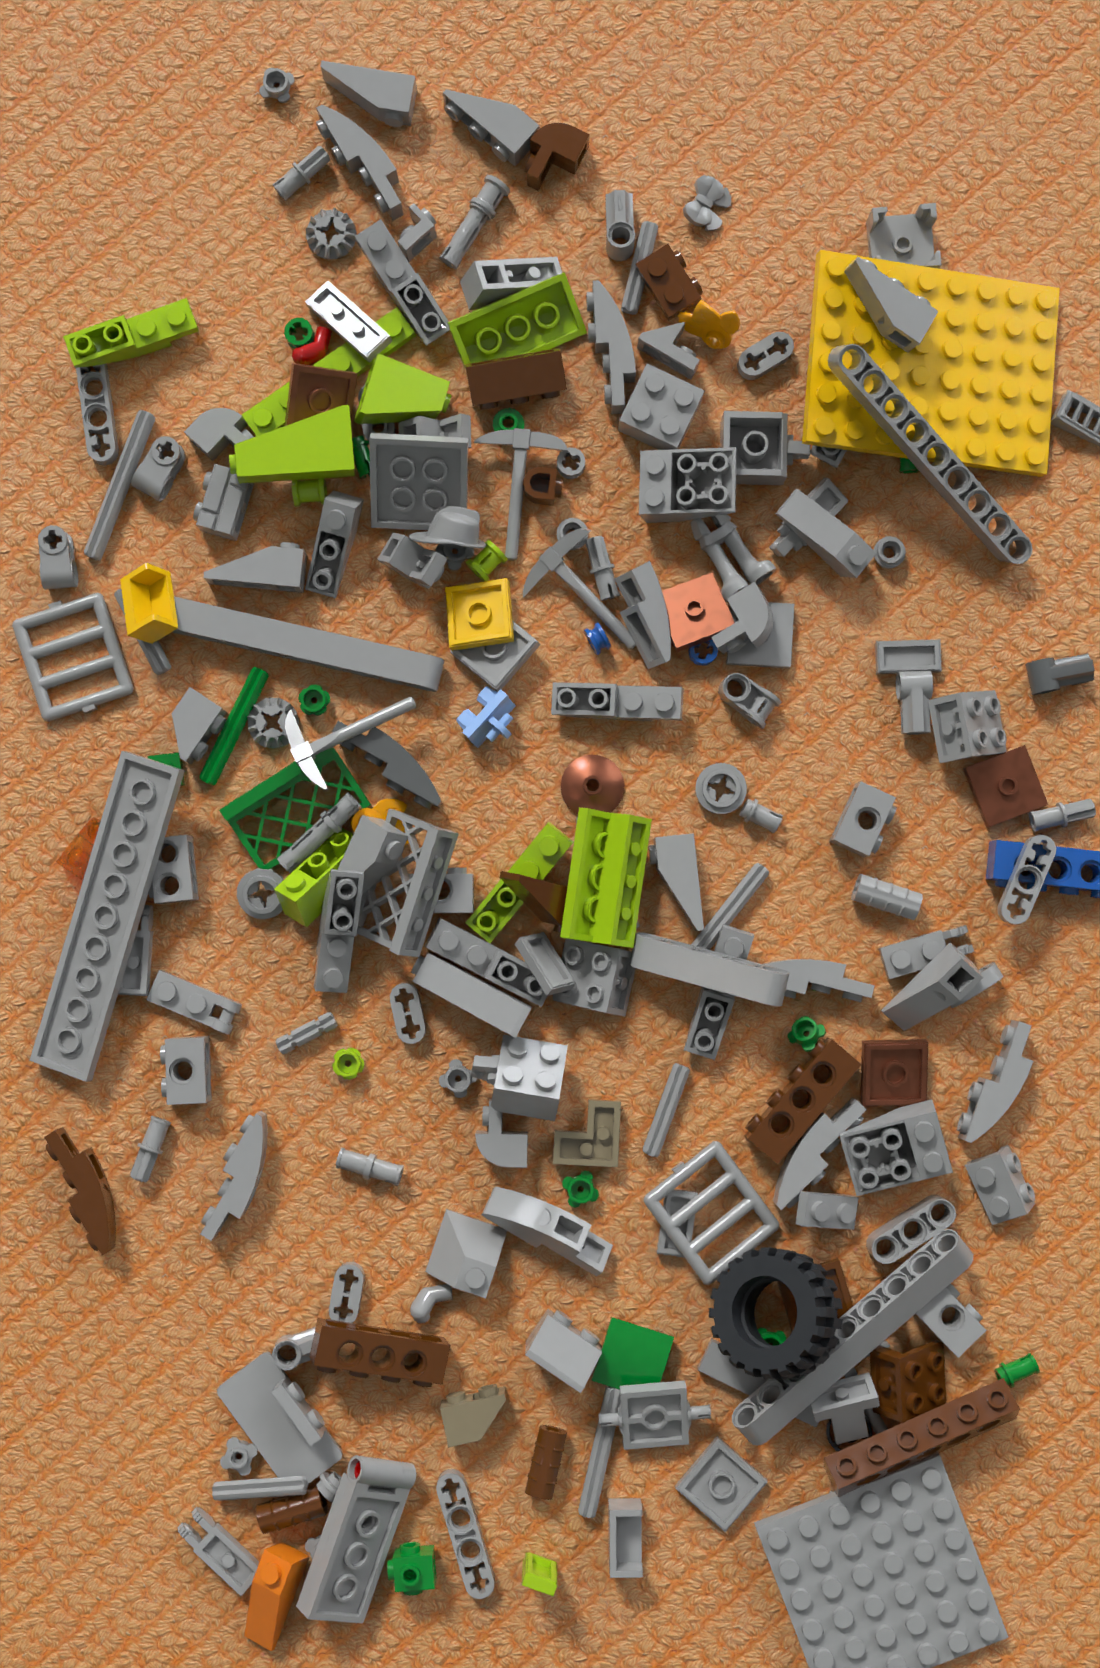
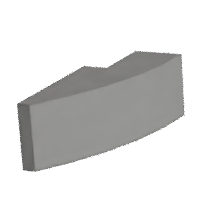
(646, 614)

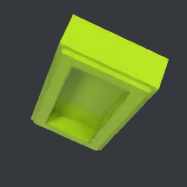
(539, 1573)

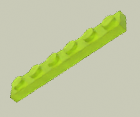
(271, 411)

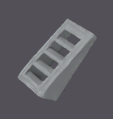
(1068, 424)

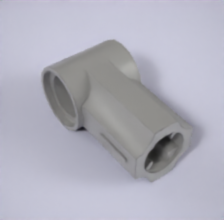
(619, 224)
(914, 691)
(301, 1342)

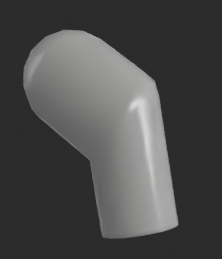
(426, 1300)

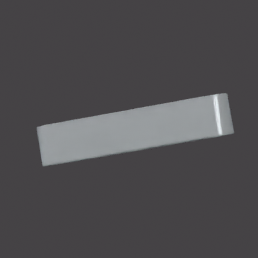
(709, 969)

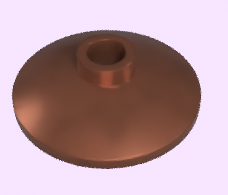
(588, 768)

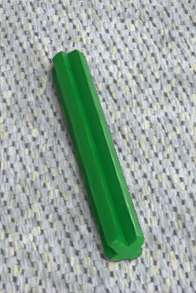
(233, 726)

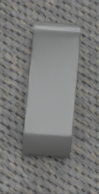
(926, 1230)

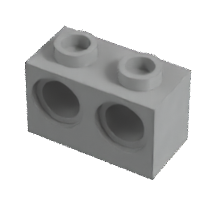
(181, 868)

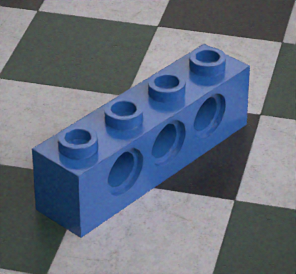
(1004, 855)

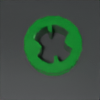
(296, 323)

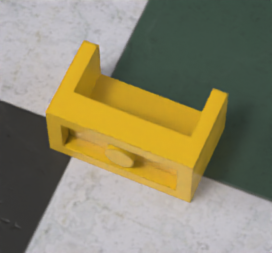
(149, 603)

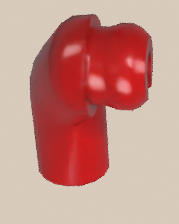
(315, 351)

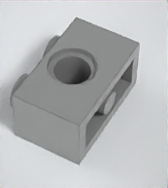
(849, 833)
(461, 892)
(195, 1052)
(961, 1330)

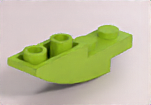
(131, 337)
(535, 863)

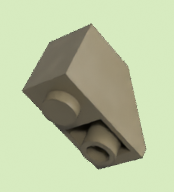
(470, 1415)

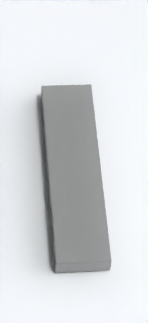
(718, 1367)

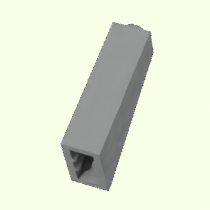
(471, 993)

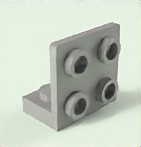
(967, 725)
(600, 977)

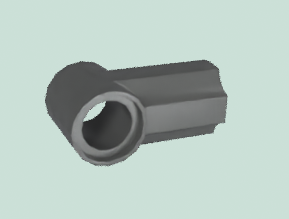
(1050, 674)

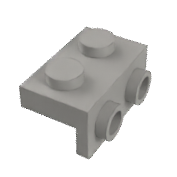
(1001, 1185)

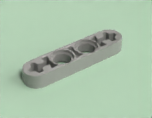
(95, 403)
(463, 1534)

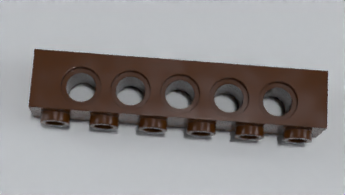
(921, 1437)

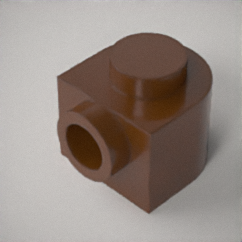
(542, 485)

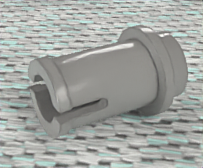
(760, 815)

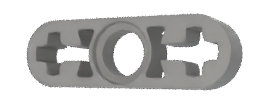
(1028, 854)

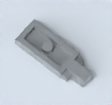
(825, 495)

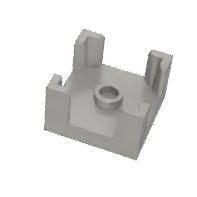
(903, 236)

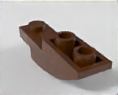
(94, 1200)

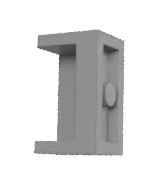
(625, 1537)

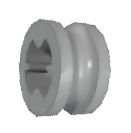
(567, 472)

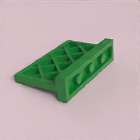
(272, 788)

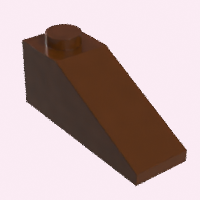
(541, 897)

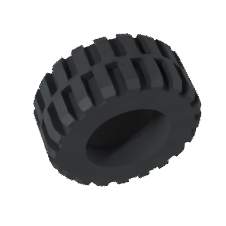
(736, 1319)

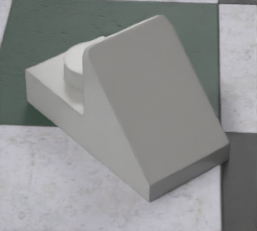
(662, 346)

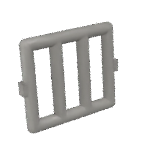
(31, 654)
(751, 1201)

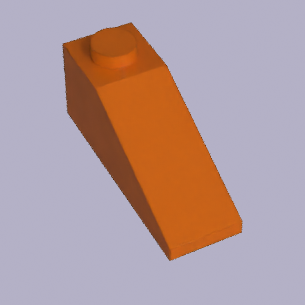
(273, 1593)

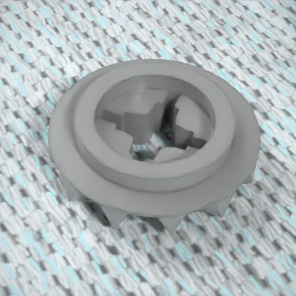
(340, 244)
(256, 722)
(713, 775)
(253, 904)

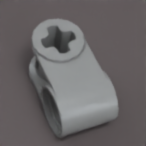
(158, 472)
(57, 565)
(750, 699)

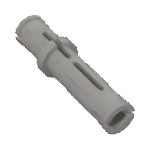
(323, 829)

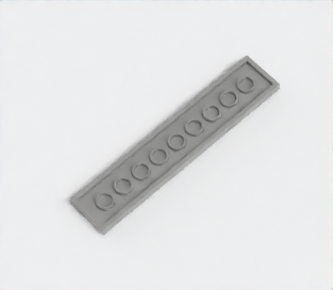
(106, 915)

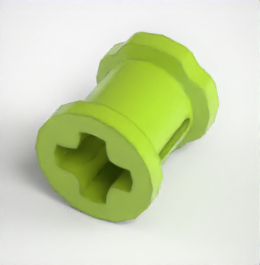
(309, 491)
(486, 561)

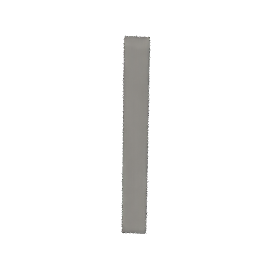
(917, 450)
(308, 645)
(862, 1331)

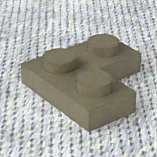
(596, 1146)

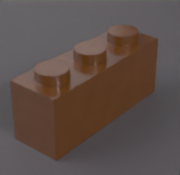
(516, 378)

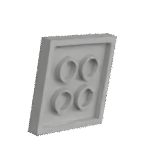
(415, 478)

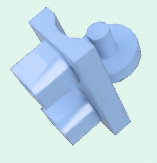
(491, 719)

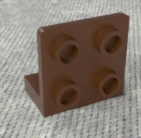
(908, 1381)

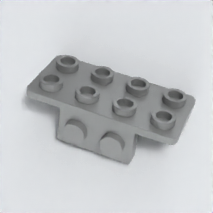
(279, 1420)

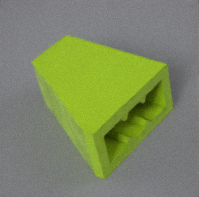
(400, 393)

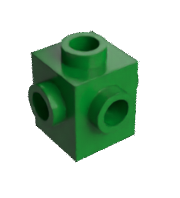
(413, 1568)

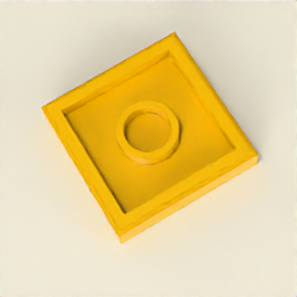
(479, 614)

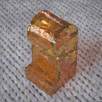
(78, 853)

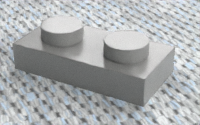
(826, 1210)

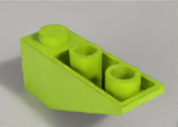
(304, 889)

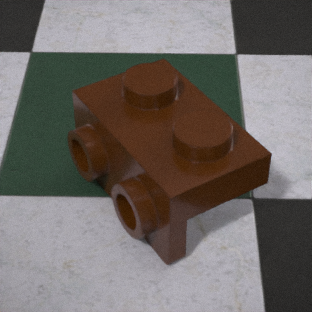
(669, 282)

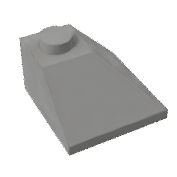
(466, 1253)

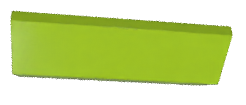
(519, 323)

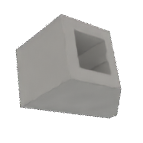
(194, 723)

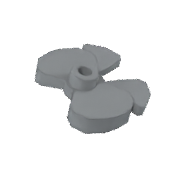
(709, 193)

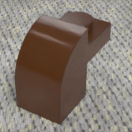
(555, 145)

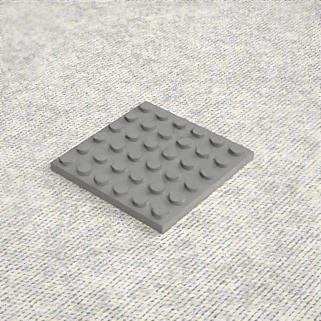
(883, 1574)

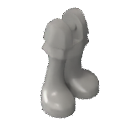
(710, 542)

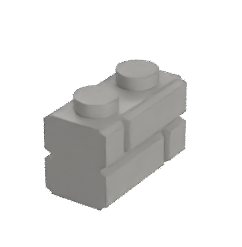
(222, 504)

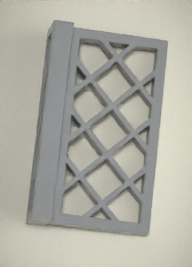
(421, 890)

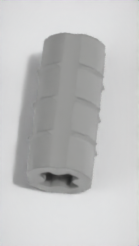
(887, 897)

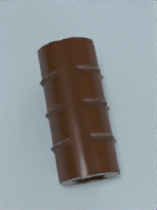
(545, 1462)
(291, 1510)

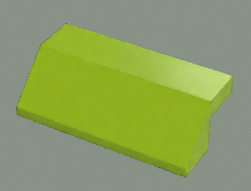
(606, 877)

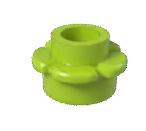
(340, 1067)

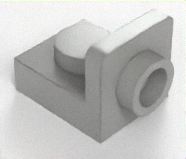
(417, 237)

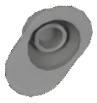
(452, 526)

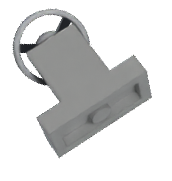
(844, 1408)

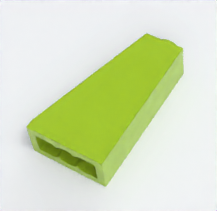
(298, 451)

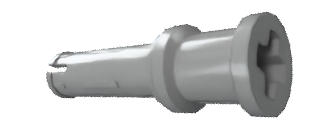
(481, 210)

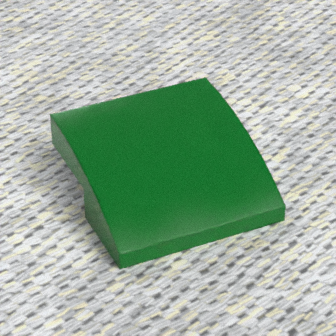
(631, 1355)

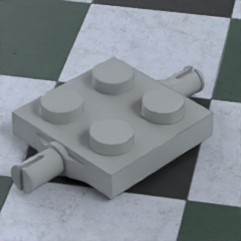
(654, 1415)

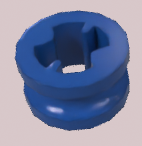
(597, 638)
(709, 657)

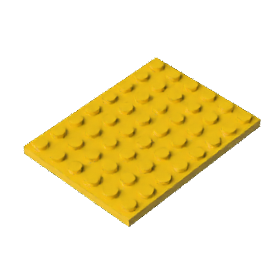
(974, 377)

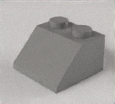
(563, 1349)

